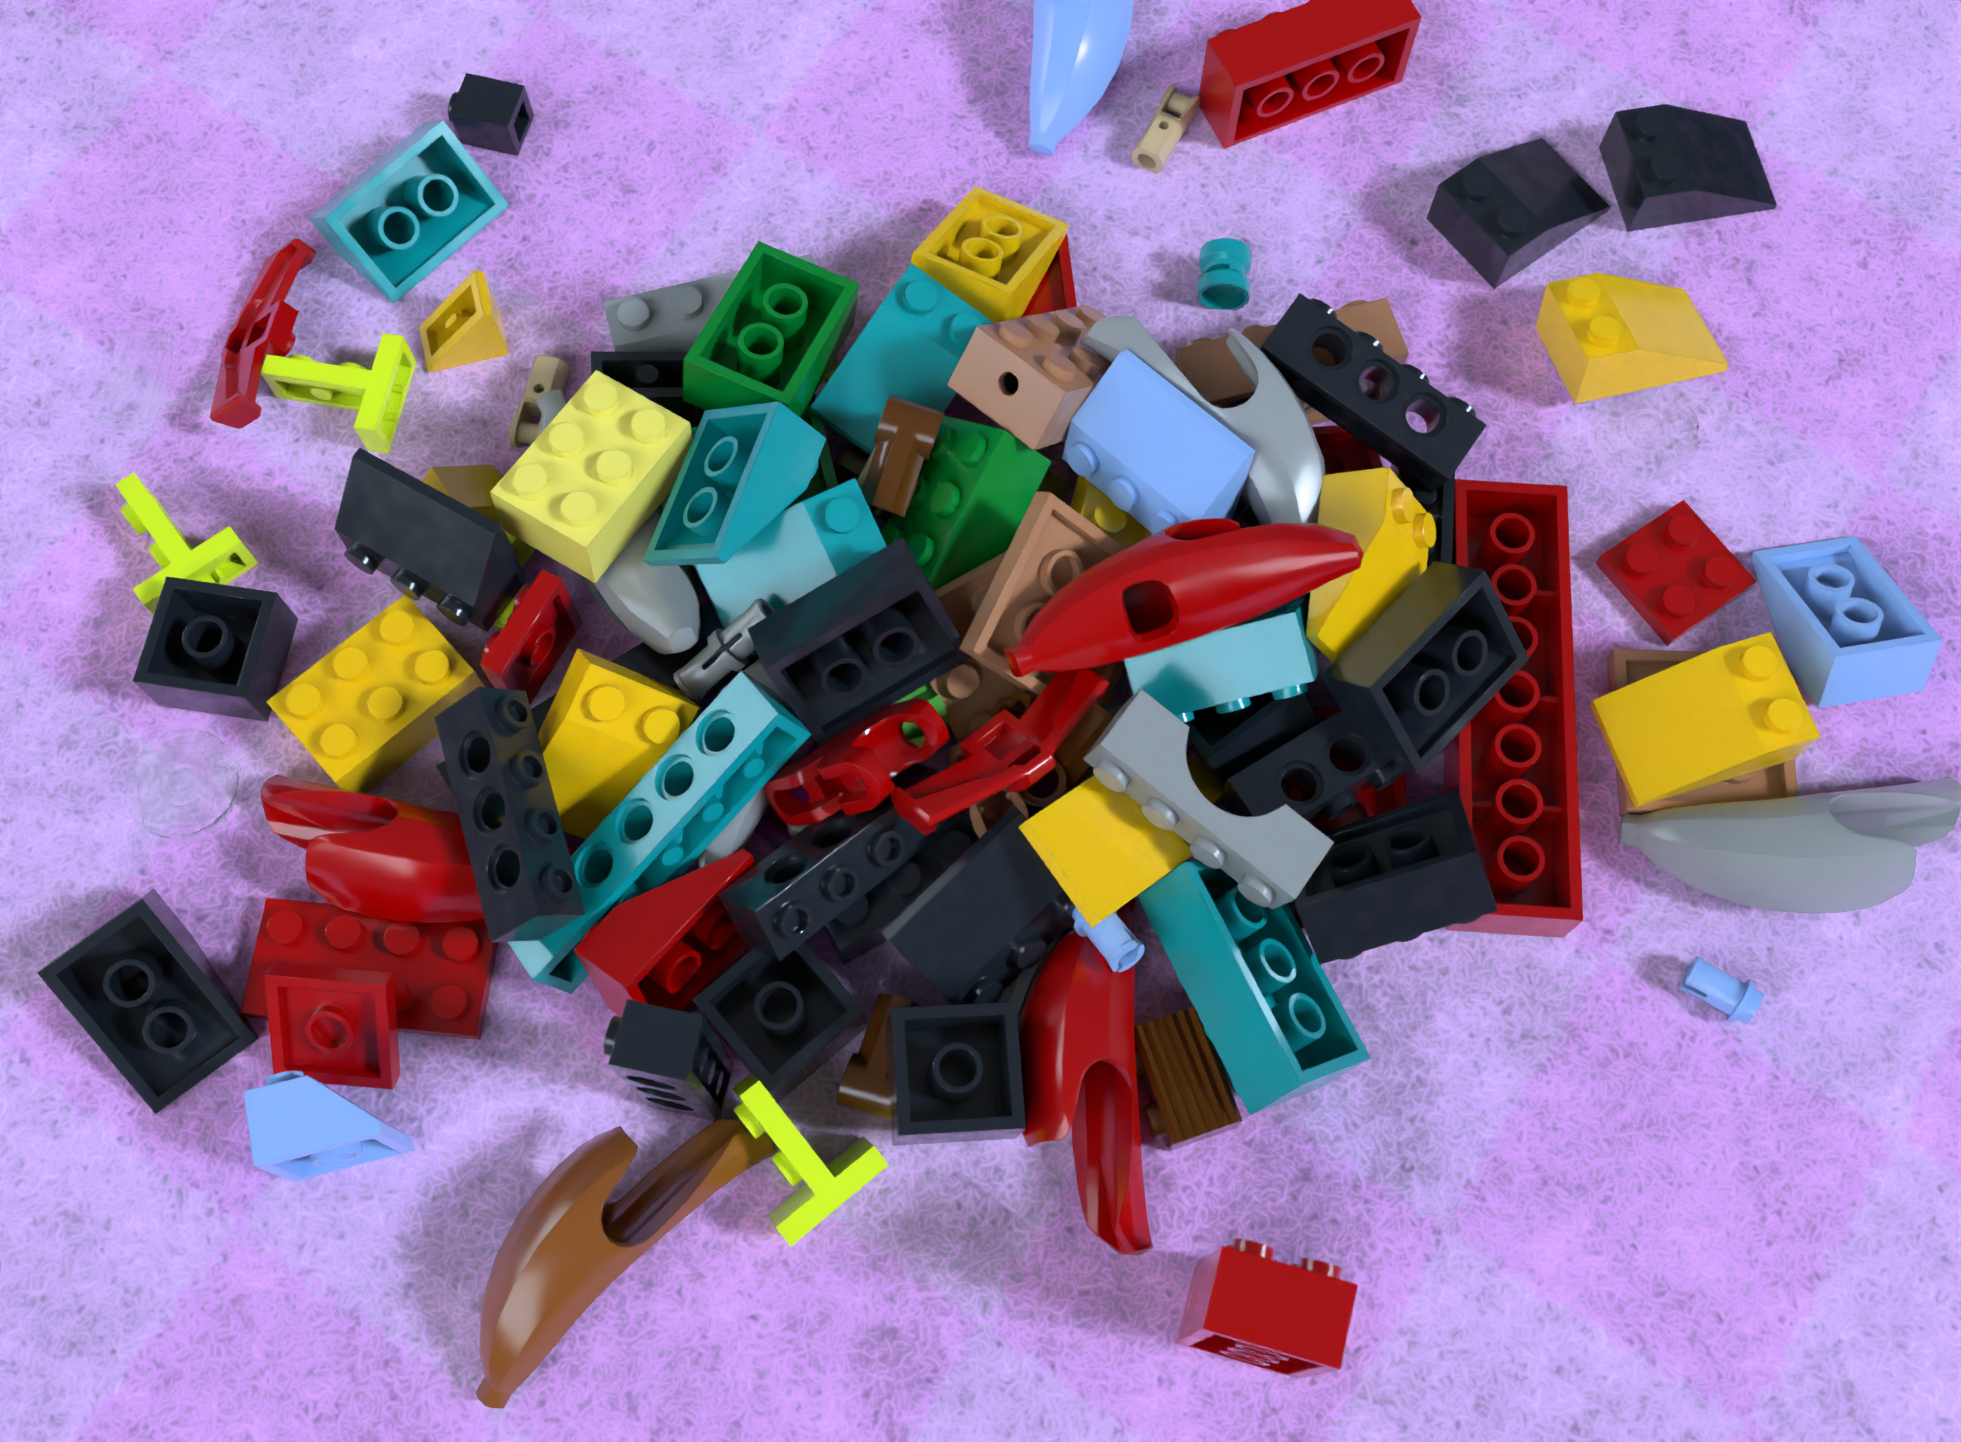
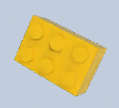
(375, 696)

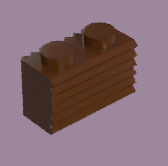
(1183, 1081)

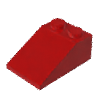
(667, 940)

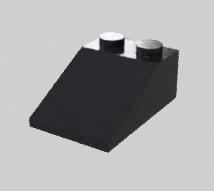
(1682, 167)
(1513, 208)
(1242, 737)
(150, 1001)

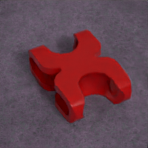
(857, 765)

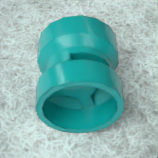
(1224, 270)

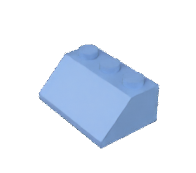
(1155, 449)

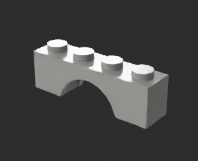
(1147, 760)

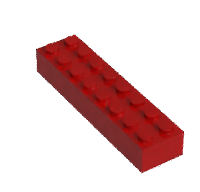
(1521, 748)

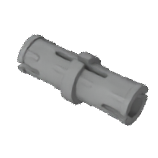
(725, 652)

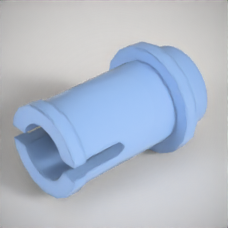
(1112, 940)
(1722, 990)

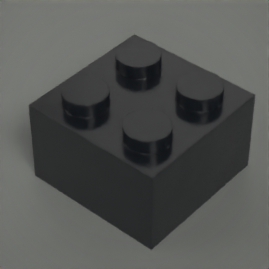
(216, 648)
(781, 1016)
(954, 1073)

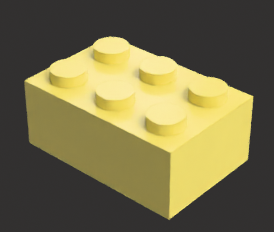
(593, 476)

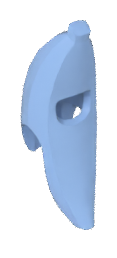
(1072, 63)

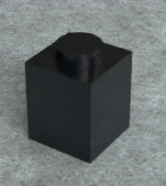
(491, 114)

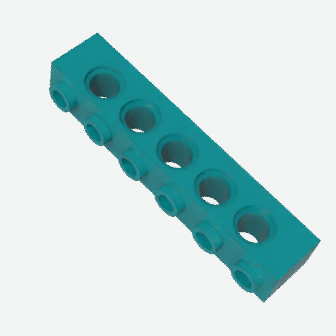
(671, 815)

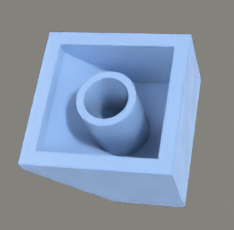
(312, 1130)

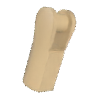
(1165, 130)
(545, 375)

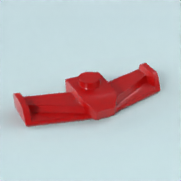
(259, 330)
(1003, 752)

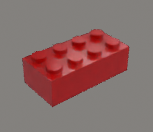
(1303, 63)
(1268, 1311)

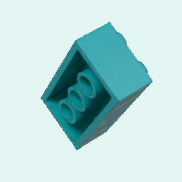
(1252, 986)

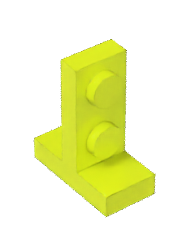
(374, 392)
(213, 561)
(824, 1185)

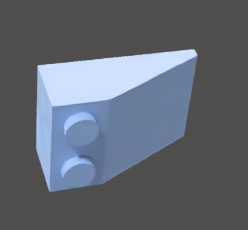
(1844, 622)

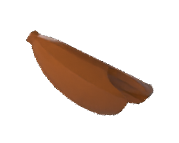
(574, 1245)

